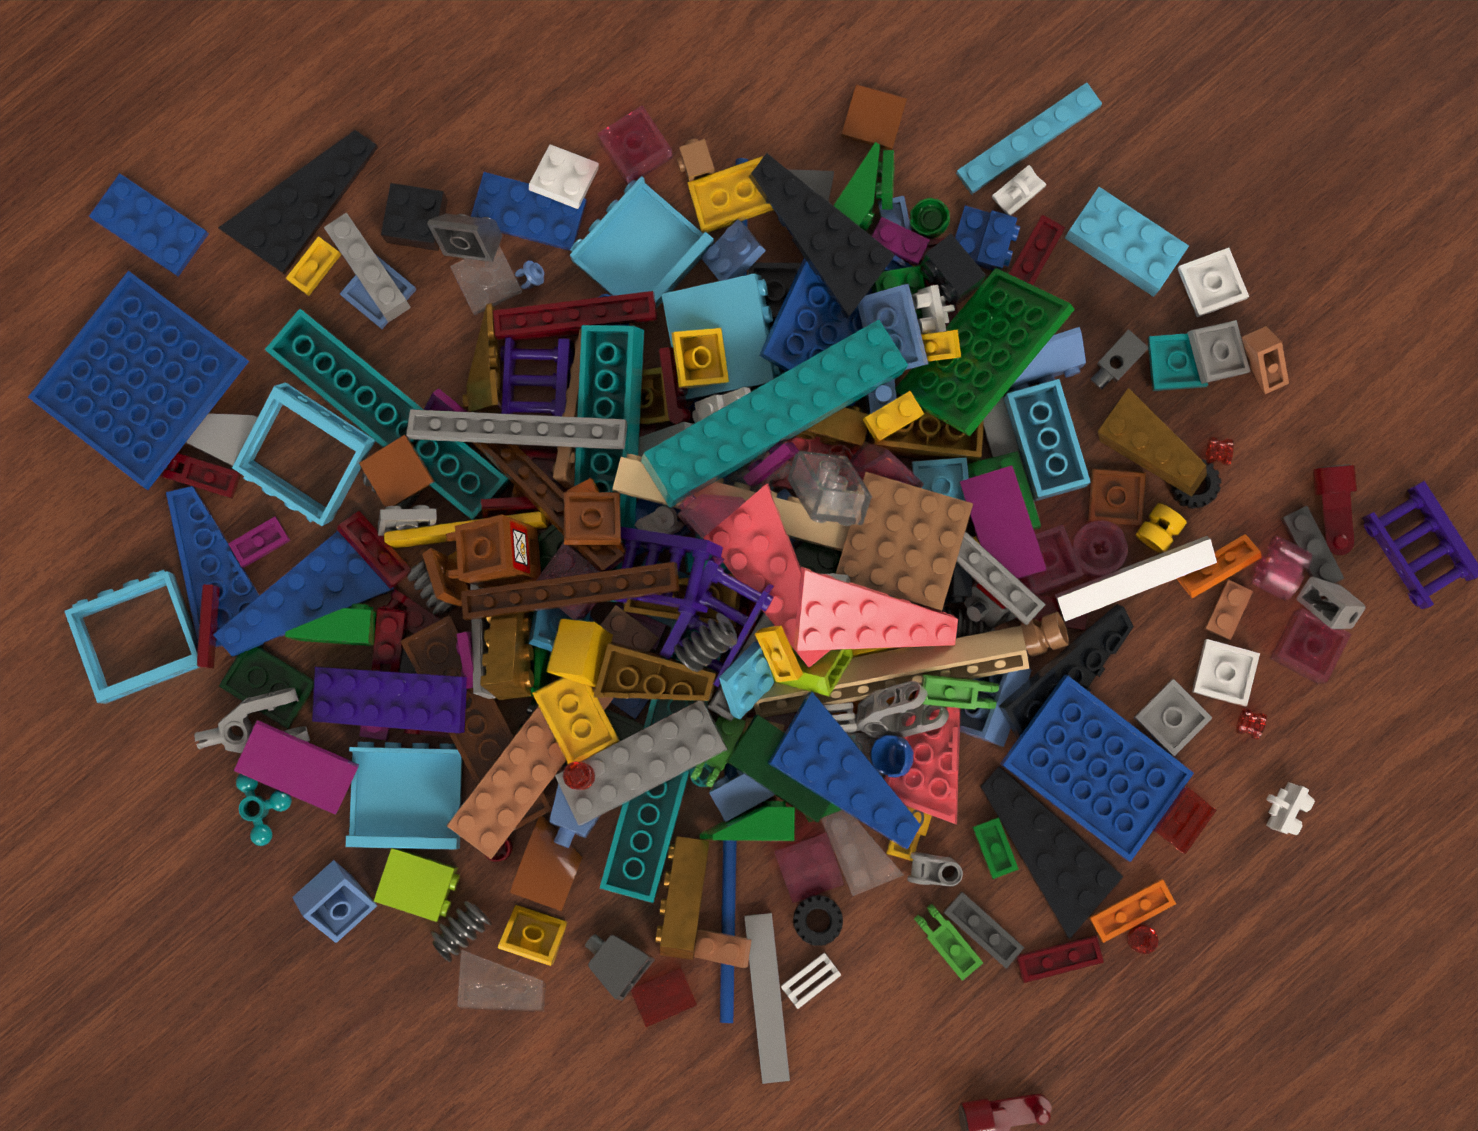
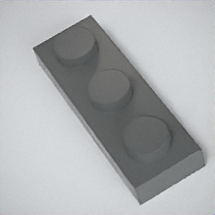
(1307, 535)
(983, 929)

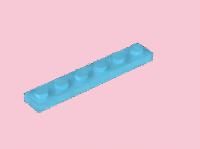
(1029, 138)

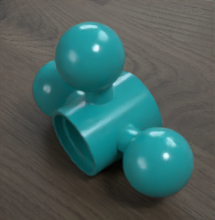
(279, 801)

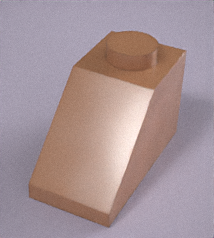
(1266, 359)

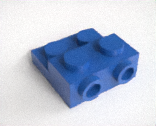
(987, 237)

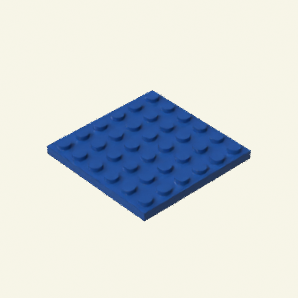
(138, 380)

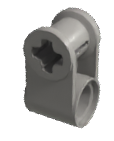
(928, 870)

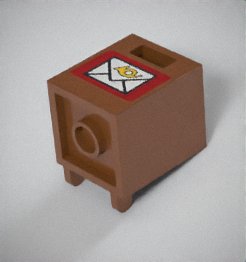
(496, 552)

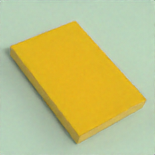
(727, 197)
(575, 719)

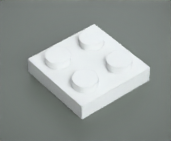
(563, 176)
(1213, 282)
(1225, 672)

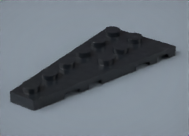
(292, 212)
(828, 240)
(1079, 660)
(1059, 861)

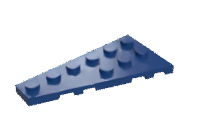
(207, 558)
(318, 585)
(831, 765)

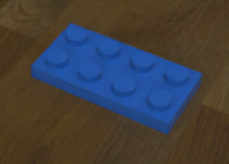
(527, 213)
(148, 225)

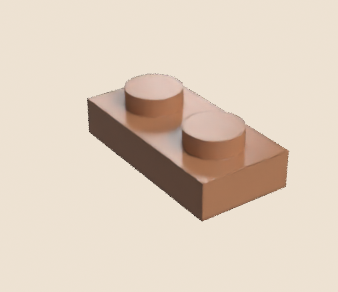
(1228, 610)
(722, 948)

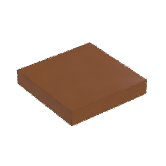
(873, 117)
(396, 472)
(1116, 496)
(592, 518)

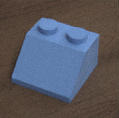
(334, 901)

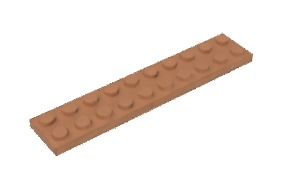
(528, 762)

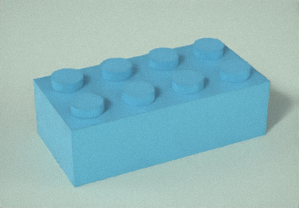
(1126, 241)
(1046, 440)

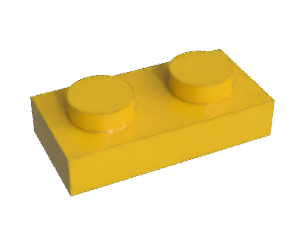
(313, 266)
(941, 345)
(893, 416)
(779, 654)

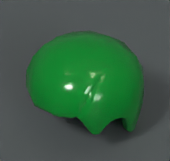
(930, 218)

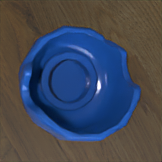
(892, 755)

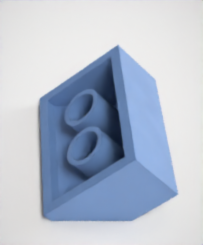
(1059, 356)
(987, 723)

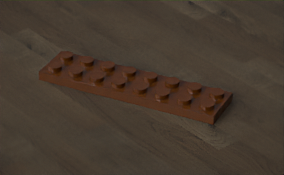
(485, 729)

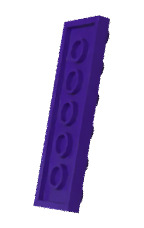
(389, 699)

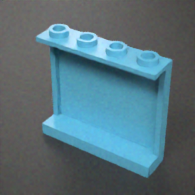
(640, 245)
(745, 320)
(405, 796)

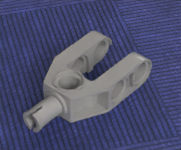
(239, 717)
(880, 719)

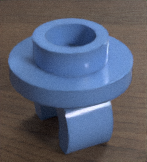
(534, 274)

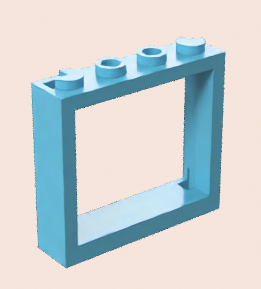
(324, 419)
(110, 598)

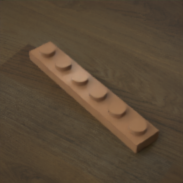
(564, 466)

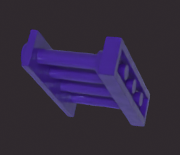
(561, 354)
(1434, 521)
(677, 547)
(714, 573)

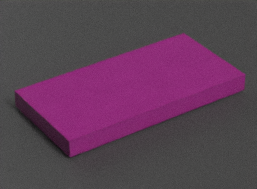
(1003, 521)
(296, 767)

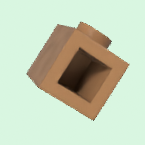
(695, 159)

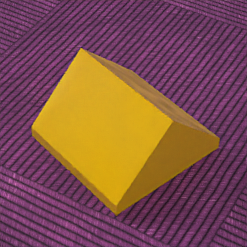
(700, 358)
(579, 651)
(533, 935)

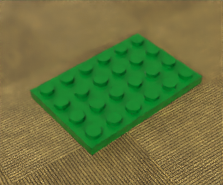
(998, 339)

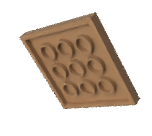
(906, 542)

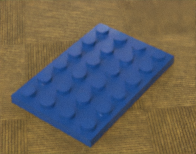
(811, 320)
(1097, 768)

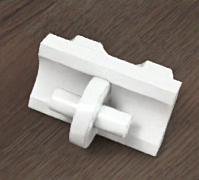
(1018, 191)
(933, 309)
(662, 521)
(1286, 806)

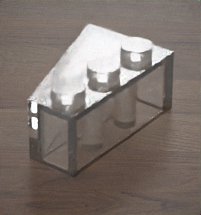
(857, 853)
(497, 987)

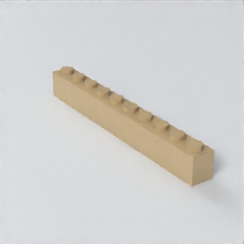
(635, 481)
(968, 659)

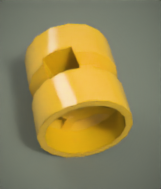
(1155, 536)

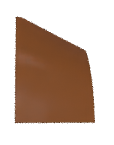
(444, 588)
(546, 868)

